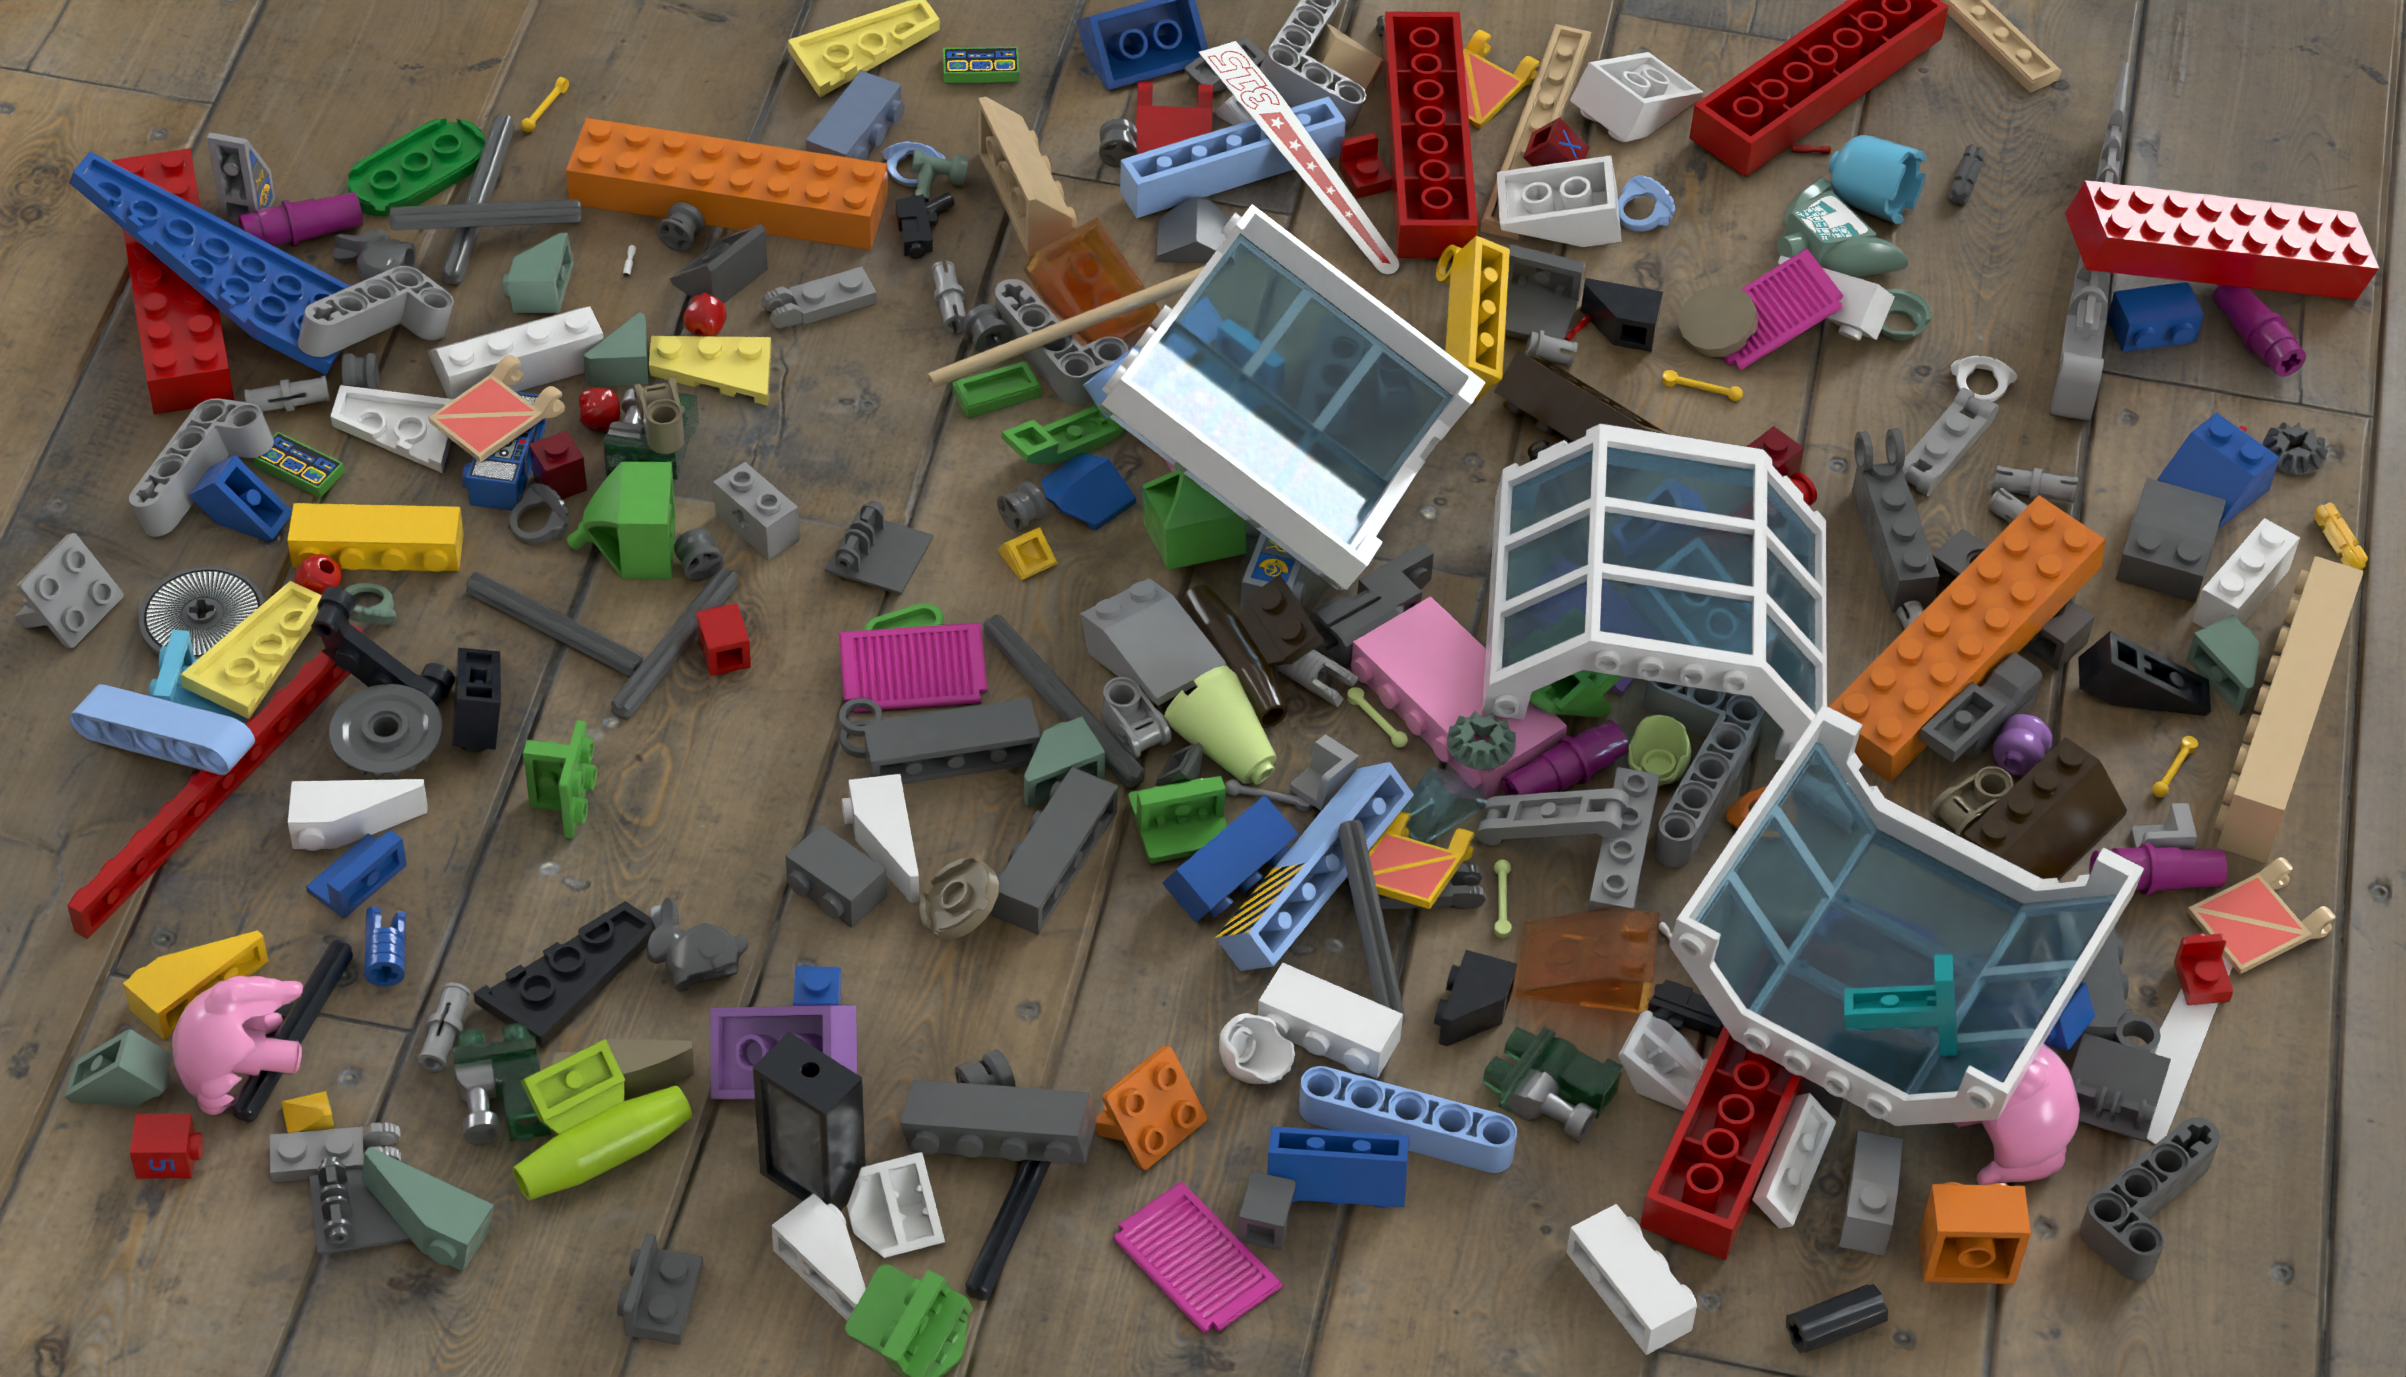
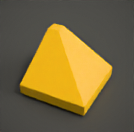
(1028, 554)
(308, 1113)

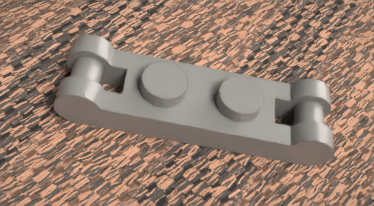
(1948, 441)
(1553, 815)

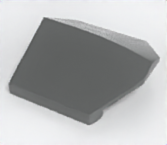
(1191, 232)

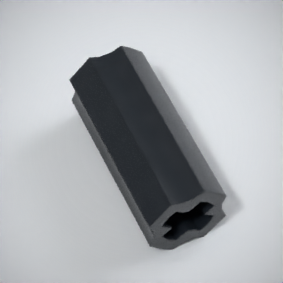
(1836, 1318)

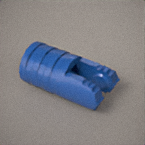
(384, 948)

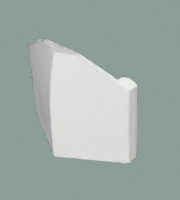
(1661, 1062)
(895, 1207)

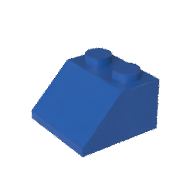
(2222, 464)

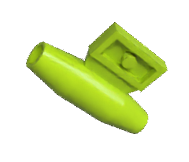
(593, 1124)

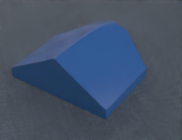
(1088, 490)

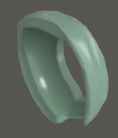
(1912, 306)

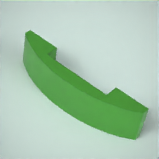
(1062, 438)

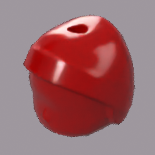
(705, 315)
(599, 409)
(318, 573)

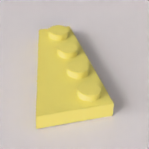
(842, 50)
(255, 652)

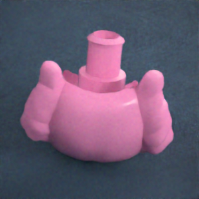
(226, 1034)
(2034, 1124)

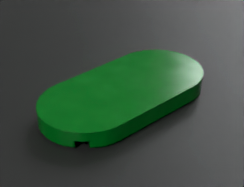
(416, 166)

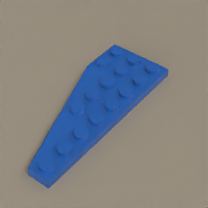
(232, 269)

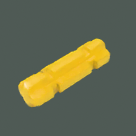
(2340, 536)

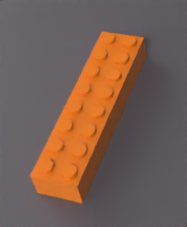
(729, 182)
(1969, 631)

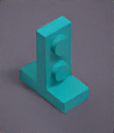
(1909, 1006)

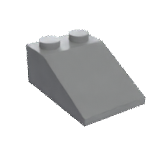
(1149, 640)

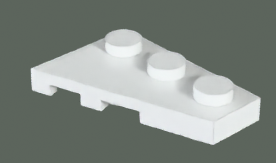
(393, 422)

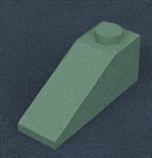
(431, 1212)

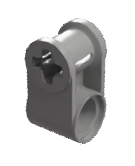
(1133, 717)

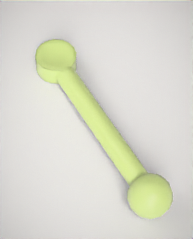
(1356, 697)
(1502, 927)

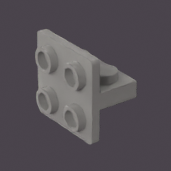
(67, 592)

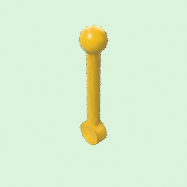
(561, 86)
(1671, 378)
(2188, 746)

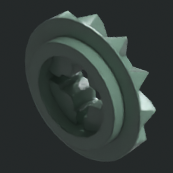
(1481, 754)

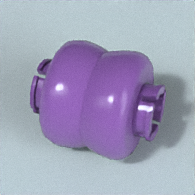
(2021, 743)

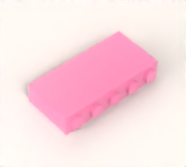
(1432, 674)

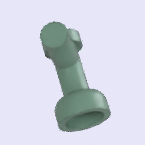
(928, 165)

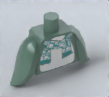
(1835, 235)

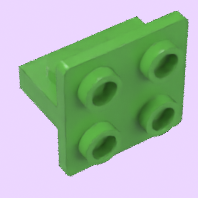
(561, 776)
(1179, 817)

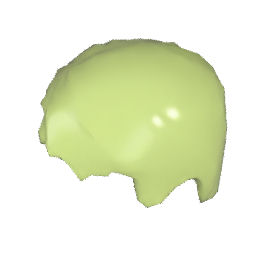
(1660, 748)

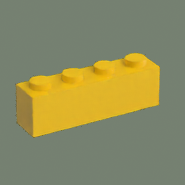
(378, 536)

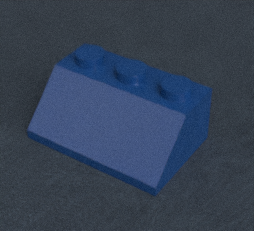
(1142, 40)

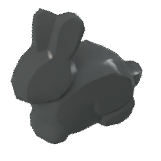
(373, 252)
(692, 954)

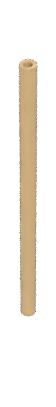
(1061, 329)

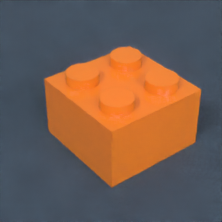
(1974, 1233)

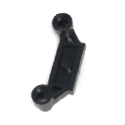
(365, 658)

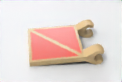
(493, 413)
(2257, 919)

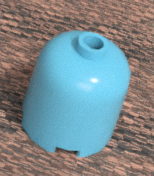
(1878, 176)

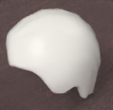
(1255, 1050)

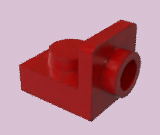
(1363, 167)
(2203, 969)

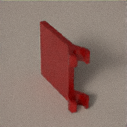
(1167, 124)

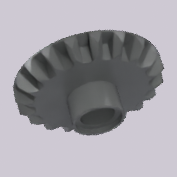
(385, 729)

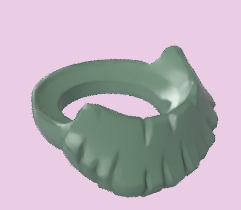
(378, 614)

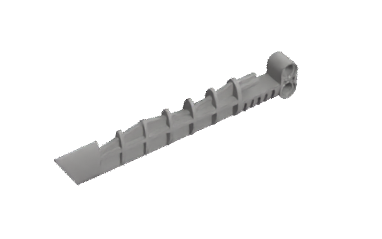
(2088, 307)

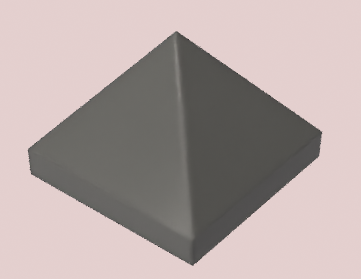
(1182, 766)

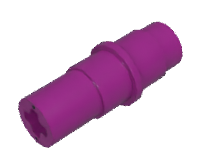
(303, 219)
(2260, 329)
(1569, 762)
(2173, 867)

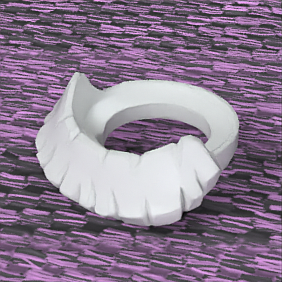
(2003, 373)

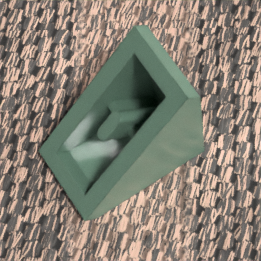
(620, 356)

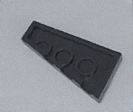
(569, 974)

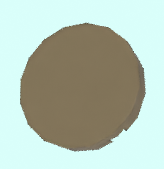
(1718, 320)
(959, 899)

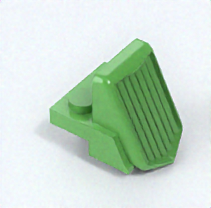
(1576, 695)
(912, 1322)

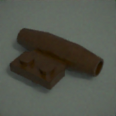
(1265, 634)

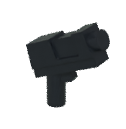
(915, 219)
(1684, 1008)

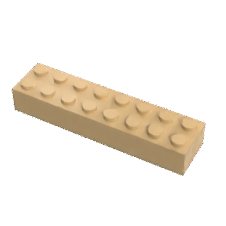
(2286, 709)

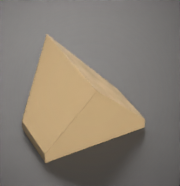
(1347, 57)

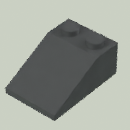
(2171, 539)

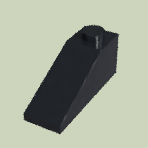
(2139, 678)
(476, 699)

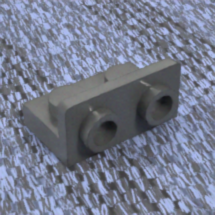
(659, 1292)

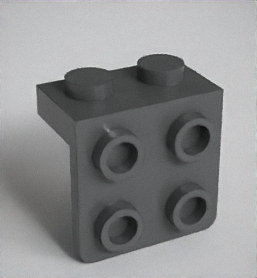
(1541, 292)

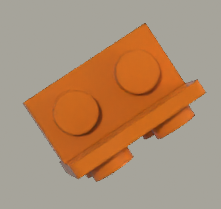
(1151, 1108)

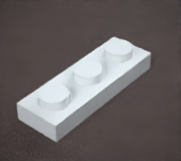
(1794, 1161)

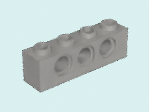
(1623, 857)

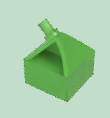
(633, 520)
(1190, 522)

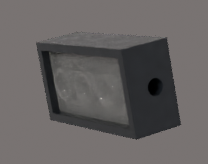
(809, 1122)

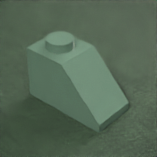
(540, 276)
(2228, 658)
(1058, 750)
(120, 1072)

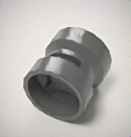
(991, 1070)

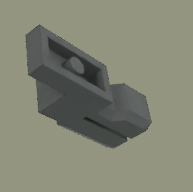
(1378, 599)
(1979, 712)

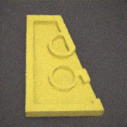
(720, 362)

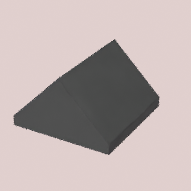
(726, 265)

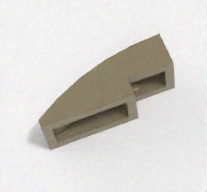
(648, 1063)

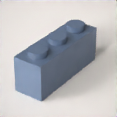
(858, 118)

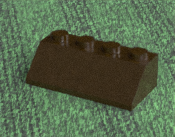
(1561, 400)
(2051, 813)

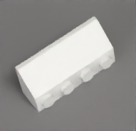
(546, 348)

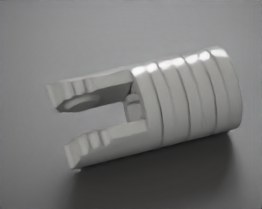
(1312, 672)

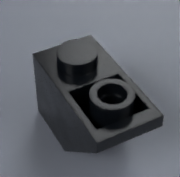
(1623, 312)
(1477, 997)

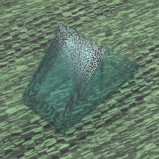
(1440, 803)

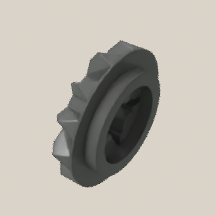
(2297, 460)

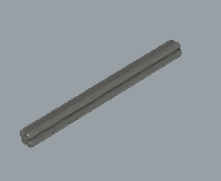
(479, 192)
(1061, 697)

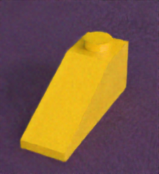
(172, 981)

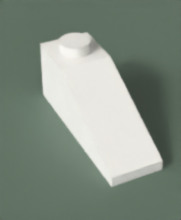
(1863, 305)
(347, 810)
(883, 829)
(820, 1251)

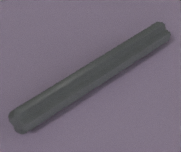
(485, 214)
(553, 623)
(672, 644)
(1370, 916)

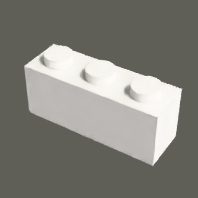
(2247, 575)
(1331, 1020)
(1632, 1278)

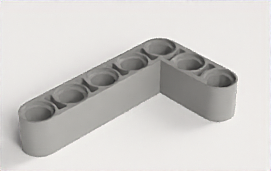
(1300, 77)
(1732, 732)

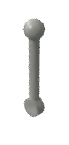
(1233, 788)

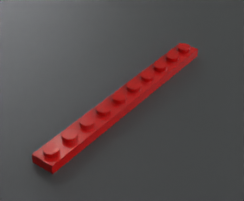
(201, 797)

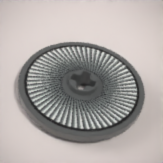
(184, 595)

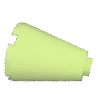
(1224, 724)

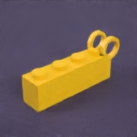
(1477, 307)

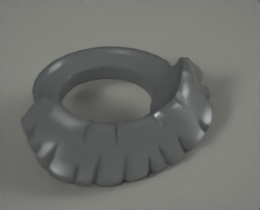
(535, 496)

